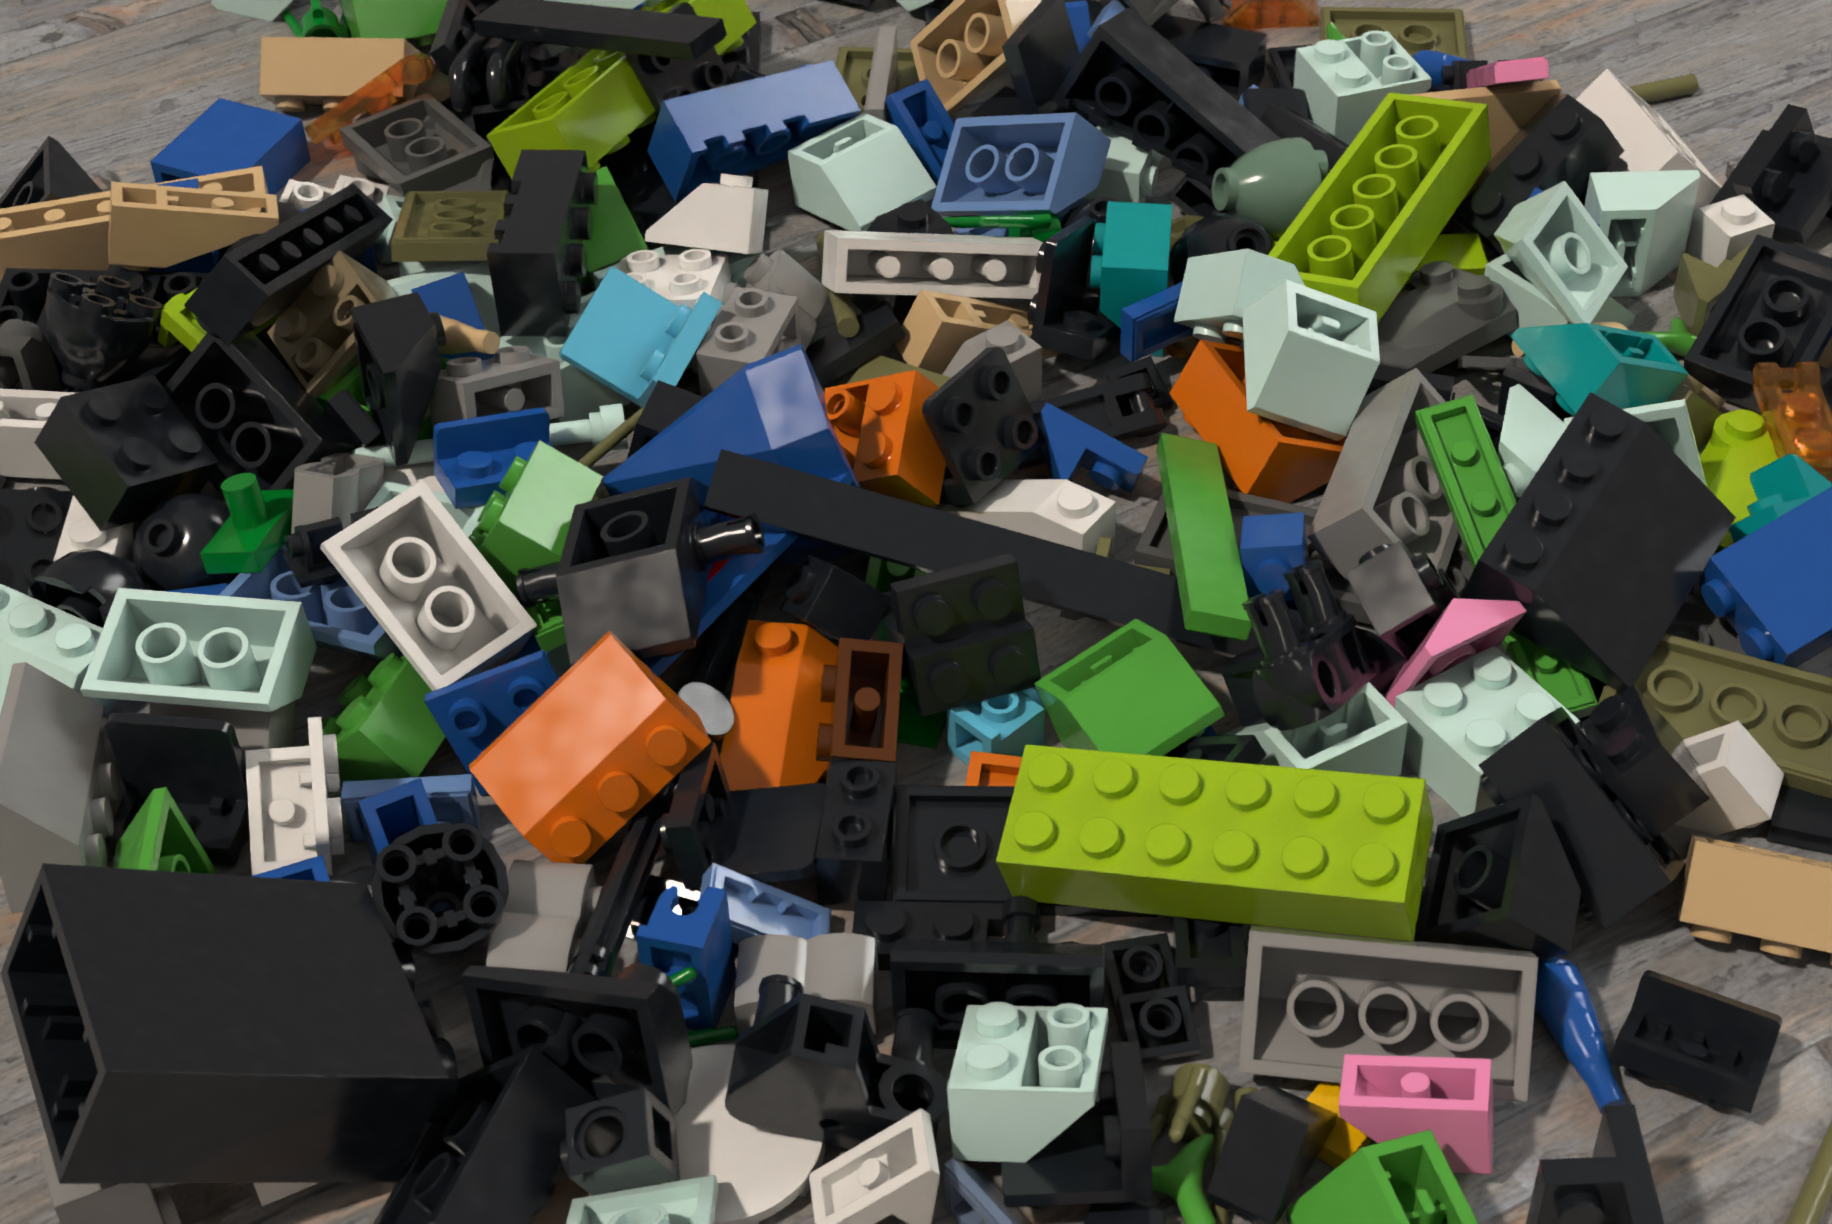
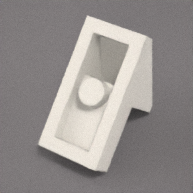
(881, 1177)

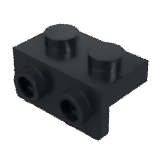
(1697, 1041)

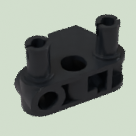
(1299, 673)
(818, 1070)

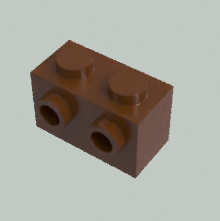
(863, 700)

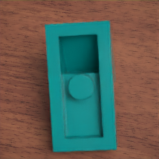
(1779, 490)

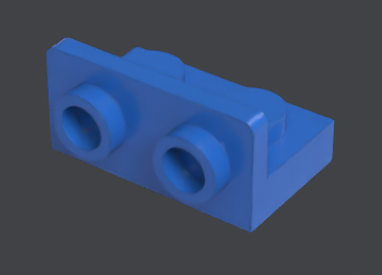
(477, 452)

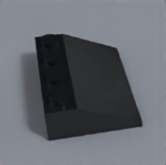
(1603, 545)

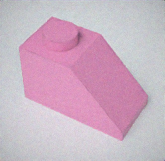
(1415, 1094)

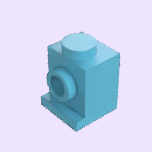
(997, 725)

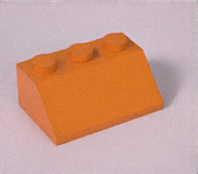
(1255, 451)
(590, 753)

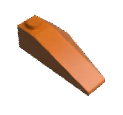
(777, 707)

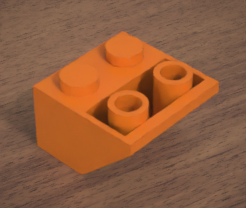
(888, 436)

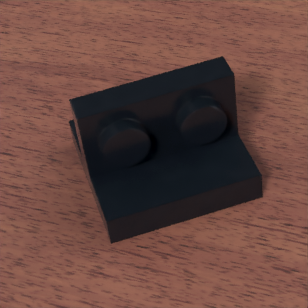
(1786, 176)
(1602, 1189)

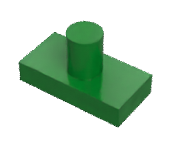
(252, 531)

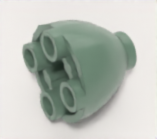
(1271, 183)

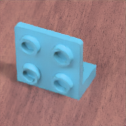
(636, 336)

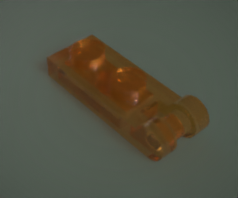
(372, 97)
(1796, 420)

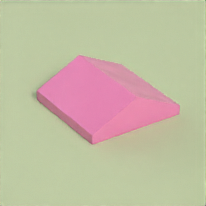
(1458, 634)

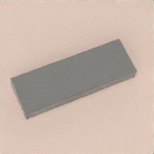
(883, 72)

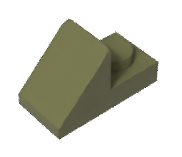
(1700, 287)

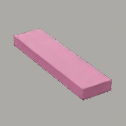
(1508, 72)

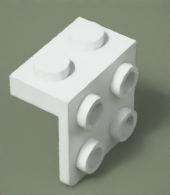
(681, 276)
(290, 802)

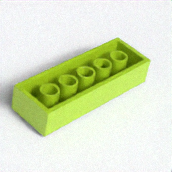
(600, 97)
(1388, 198)
(1219, 841)

